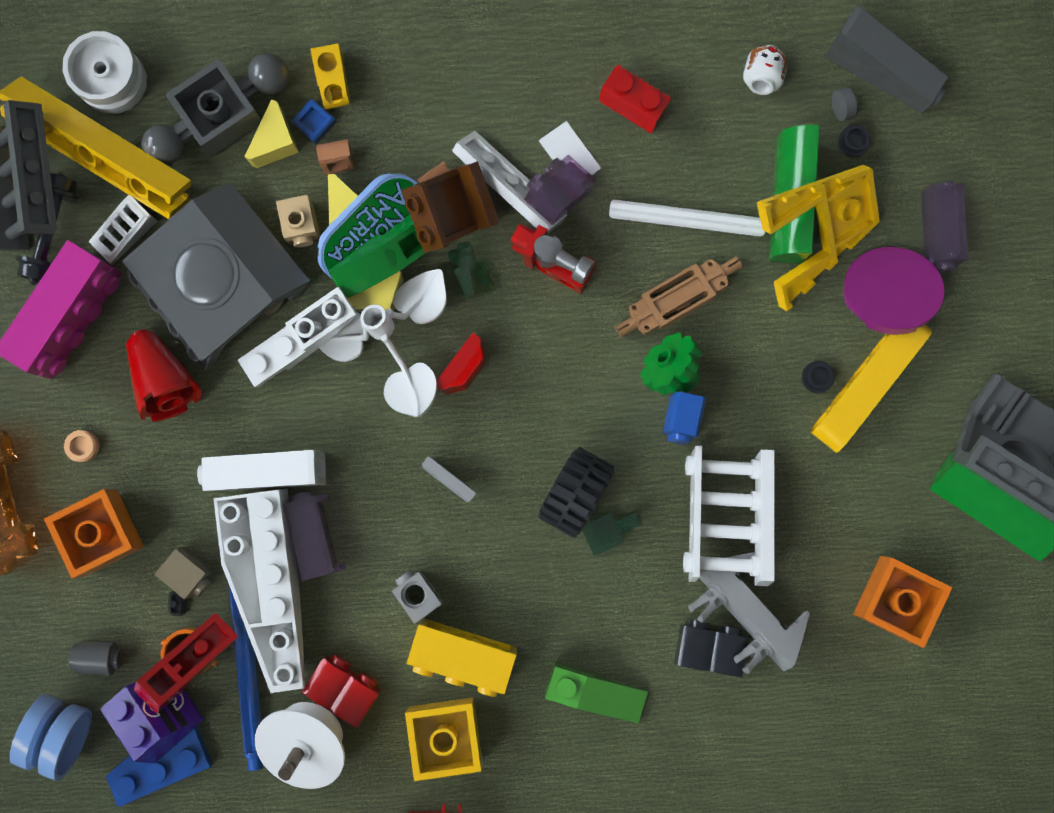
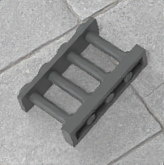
(24, 177)

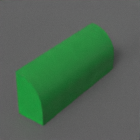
(795, 167)
(994, 509)

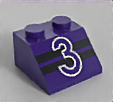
(144, 732)

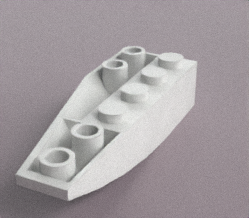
(264, 581)

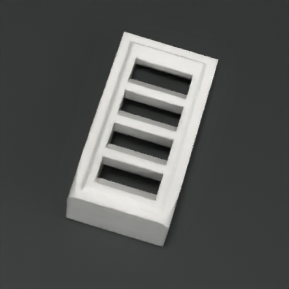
(113, 222)

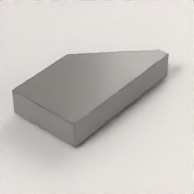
(448, 479)

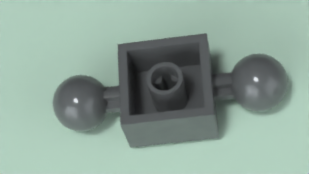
(202, 93)

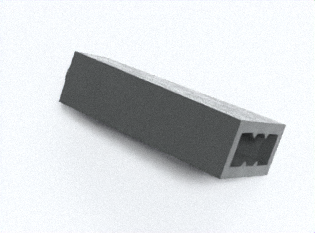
(886, 62)

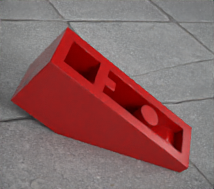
(184, 663)

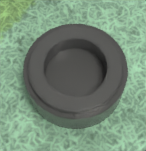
(844, 103)

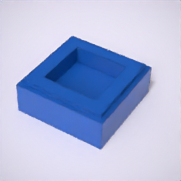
(313, 121)

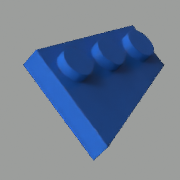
(136, 779)

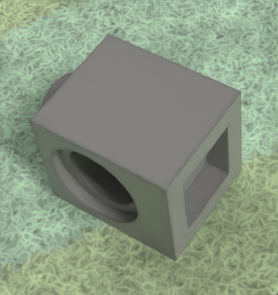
(416, 610)

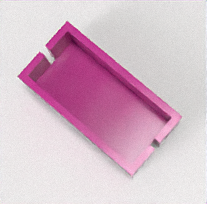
(59, 311)

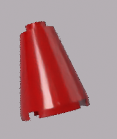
(158, 378)

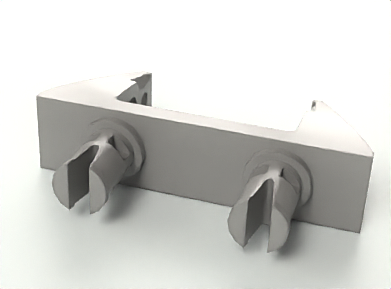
(768, 634)

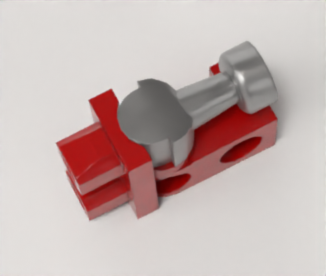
(550, 258)

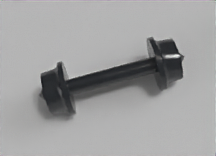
(34, 268)

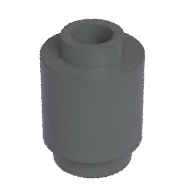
(95, 658)

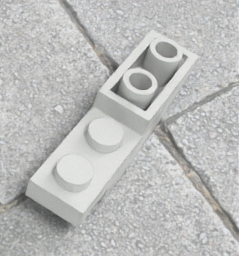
(299, 338)

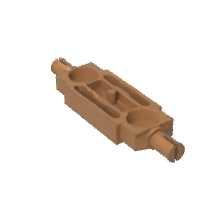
(650, 312)

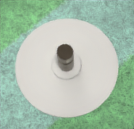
(301, 745)

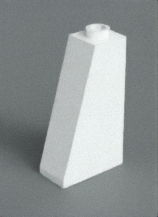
(263, 470)

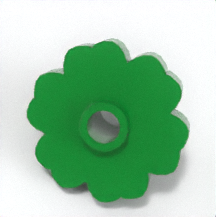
(672, 365)

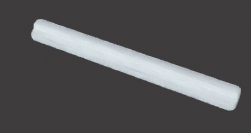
(686, 217)

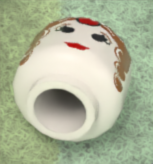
(765, 69)

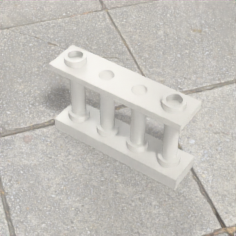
(759, 501)

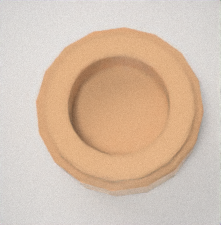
(81, 446)

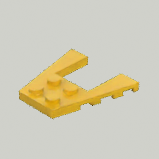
(845, 215)

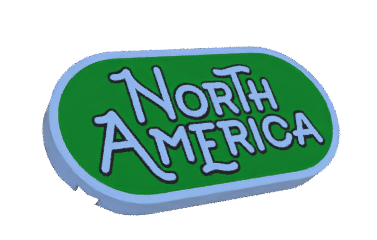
(371, 213)

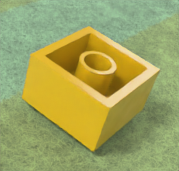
(444, 739)

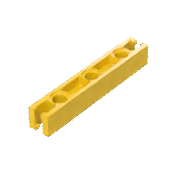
(104, 151)

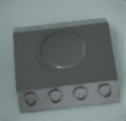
(213, 272)
(1011, 444)

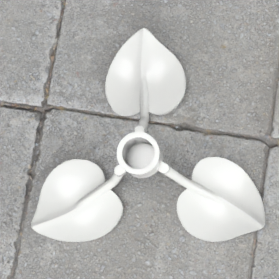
(424, 301)

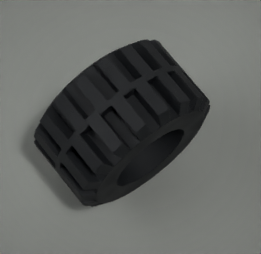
(576, 492)

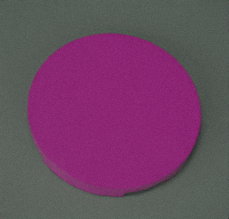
(893, 290)

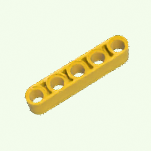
(868, 387)

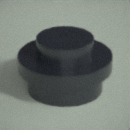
(854, 140)
(818, 377)

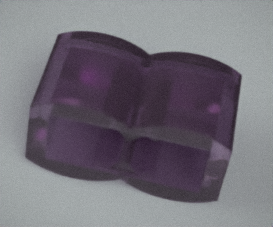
(559, 188)

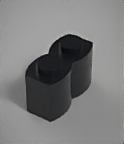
(710, 648)

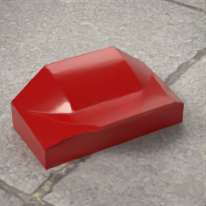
(463, 367)

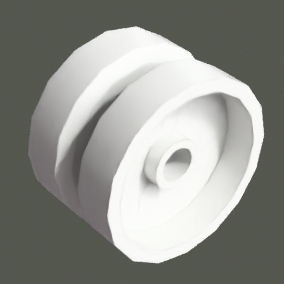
(104, 72)

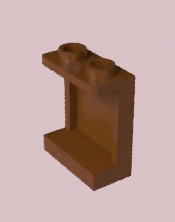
(450, 206)

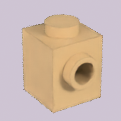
(298, 221)

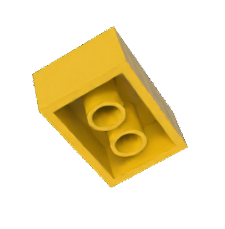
(462, 657)

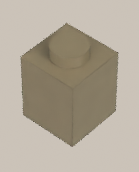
(185, 573)

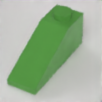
(594, 693)

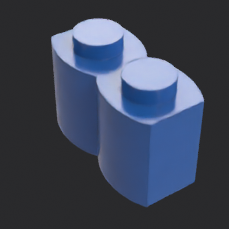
(684, 417)

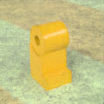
(331, 75)

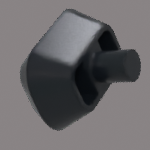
(176, 604)

